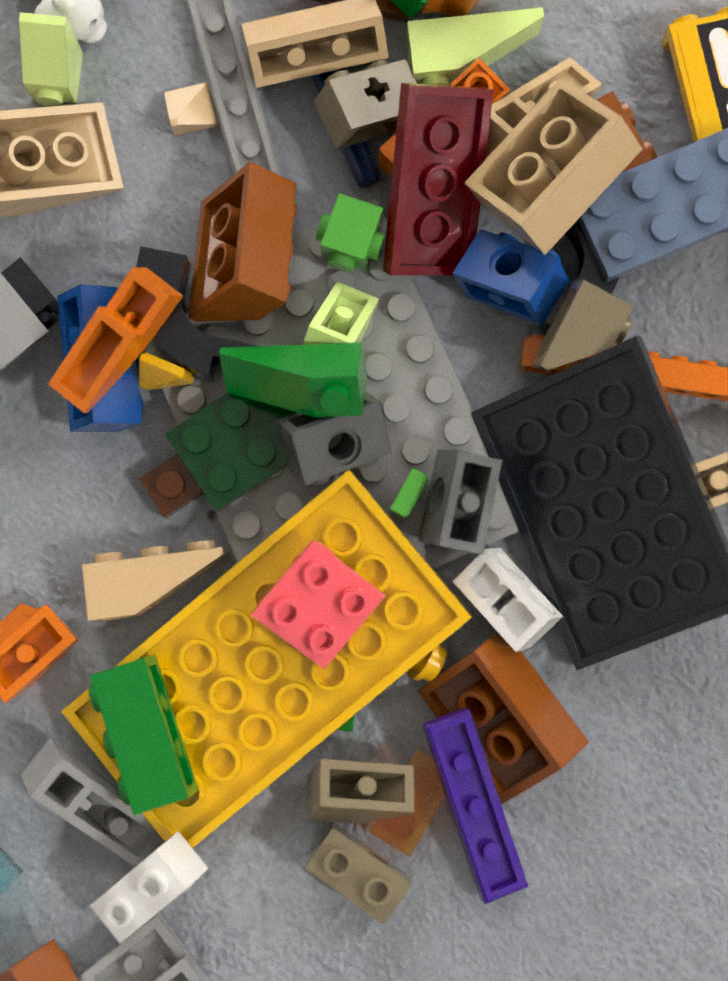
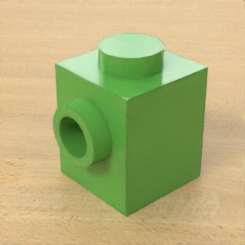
(351, 234)

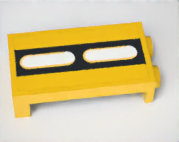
(701, 68)

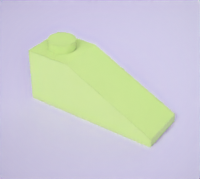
(448, 45)

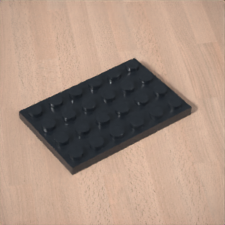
(609, 503)

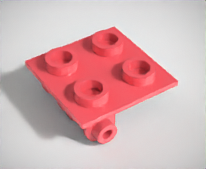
(318, 604)

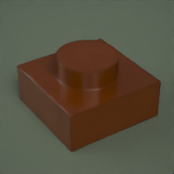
(171, 486)

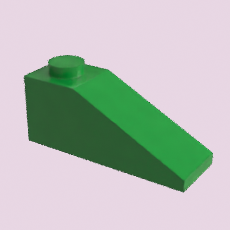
(299, 378)

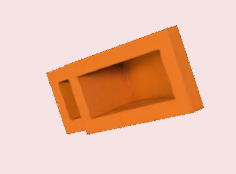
(114, 338)

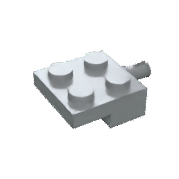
(147, 955)

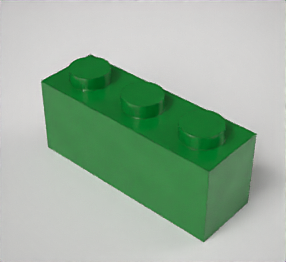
(142, 735)

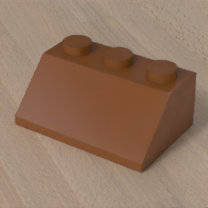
(244, 247)
(514, 714)

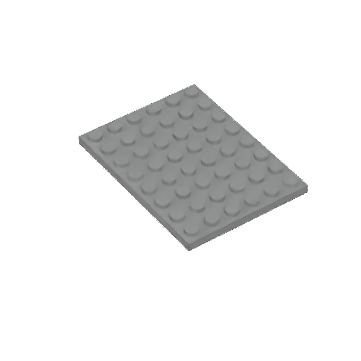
(404, 371)

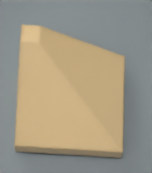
(190, 109)

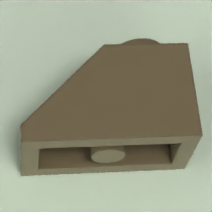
(583, 326)
(359, 791)

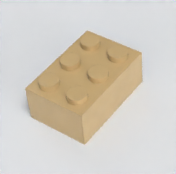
(554, 165)

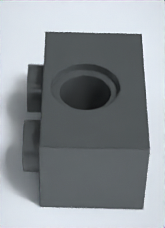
(308, 438)
(460, 500)

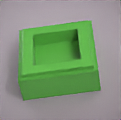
(409, 494)

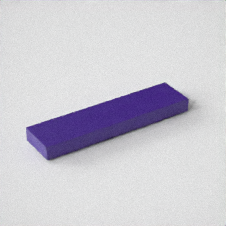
(475, 805)

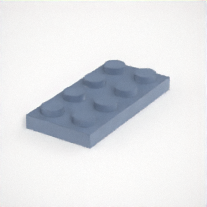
(660, 207)

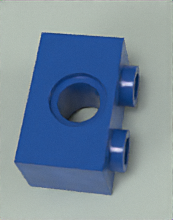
(511, 276)

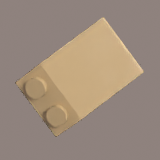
(55, 157)

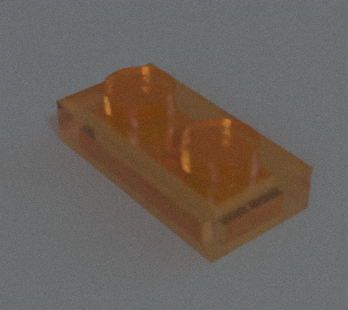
(407, 831)

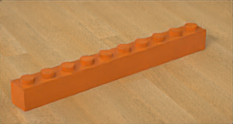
(675, 374)

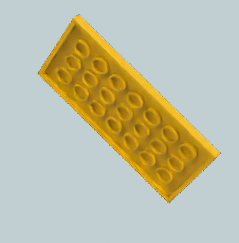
(253, 699)

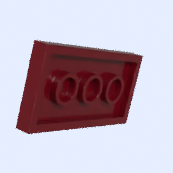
(436, 150)

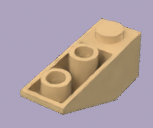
(134, 586)

